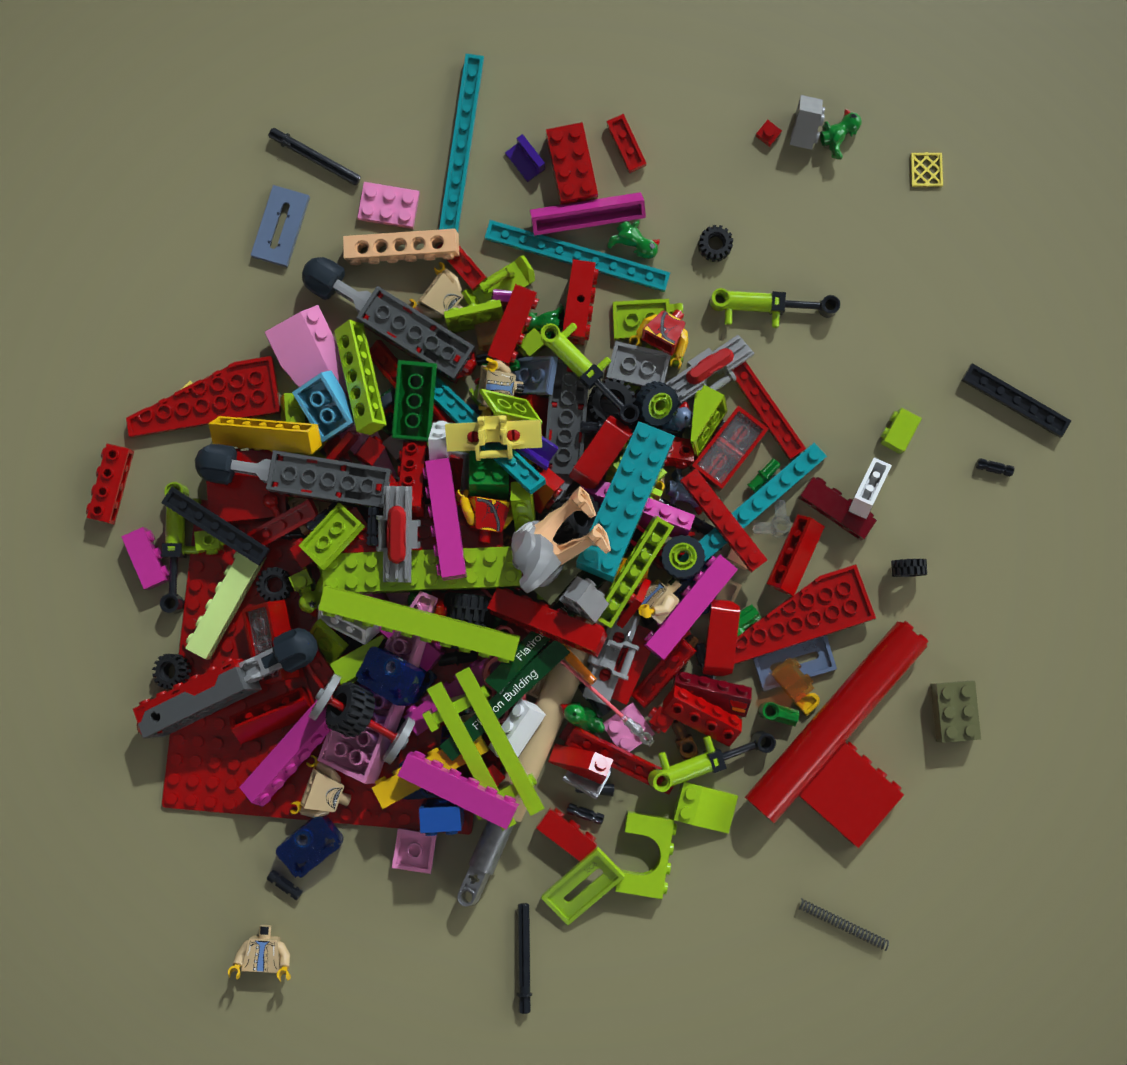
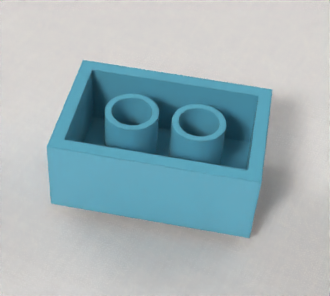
(325, 405)

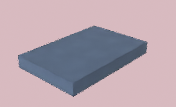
(537, 374)

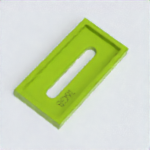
(571, 910)

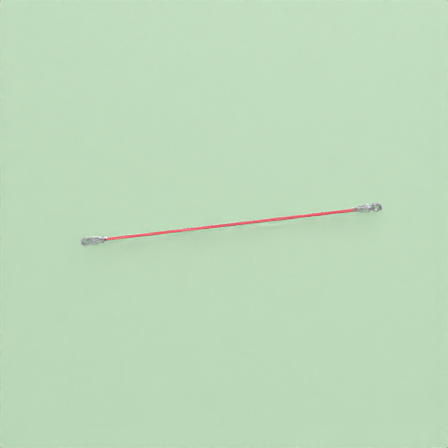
(635, 728)

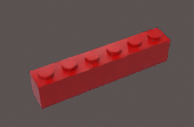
(547, 622)

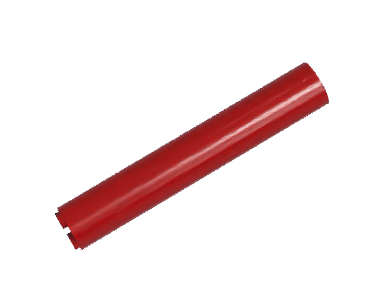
(837, 720)

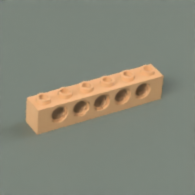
(355, 243)

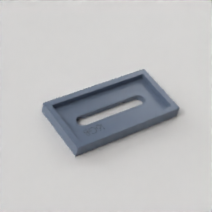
(282, 253)
(823, 664)

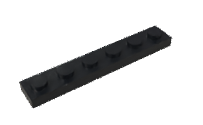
(1016, 400)
(215, 526)

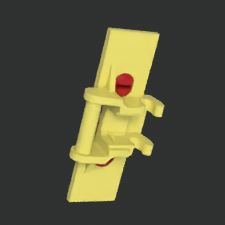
(493, 429)

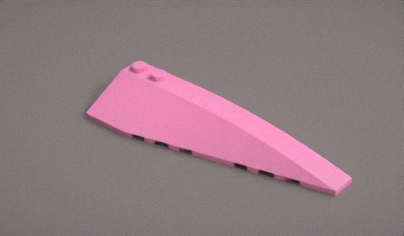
(308, 348)
(363, 755)

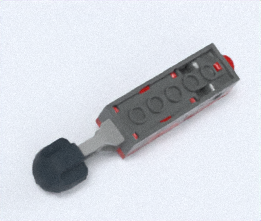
(395, 321)
(565, 413)
(301, 476)
(222, 685)

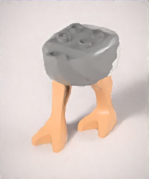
(537, 552)

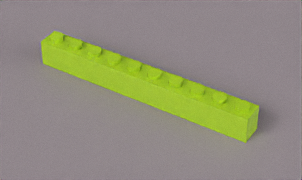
(419, 623)

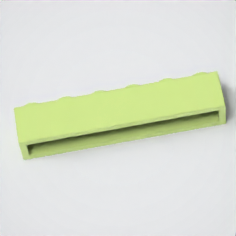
(223, 606)

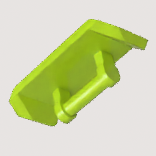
(517, 272)

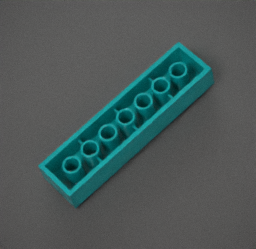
(627, 499)

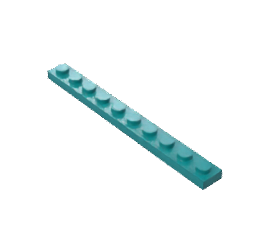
(462, 142)
(566, 252)
(462, 413)
(764, 497)

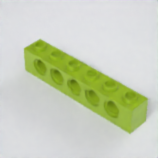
(360, 377)
(634, 569)

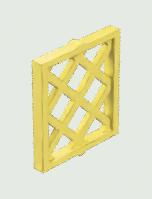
(926, 169)

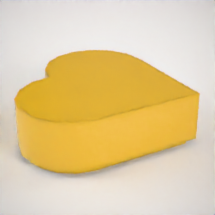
(808, 703)

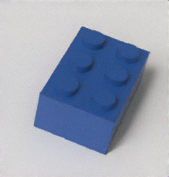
(440, 816)

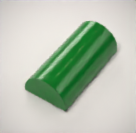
(414, 400)

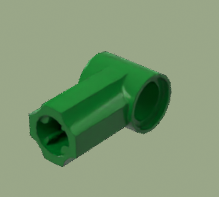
(747, 617)
(780, 713)

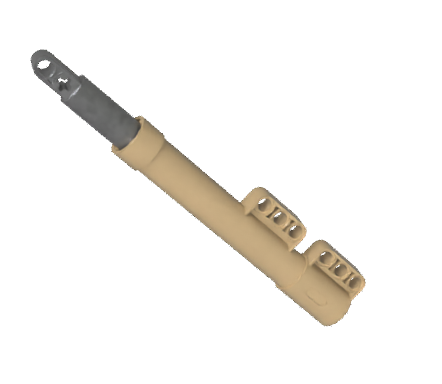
(551, 691)

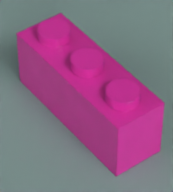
(146, 558)

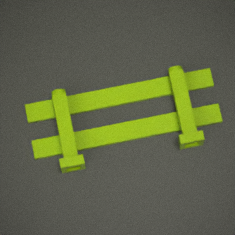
(477, 698)

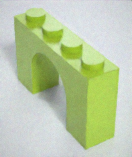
(651, 882)

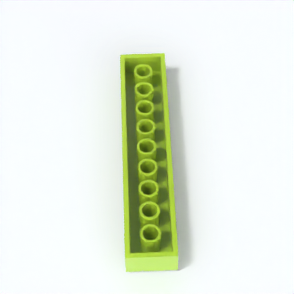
(364, 572)

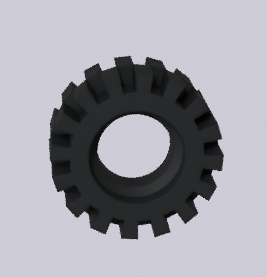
(715, 232)
(909, 567)
(263, 584)
(162, 670)

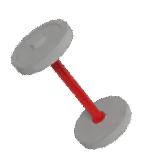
(398, 739)

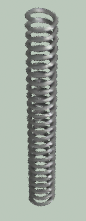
(845, 922)

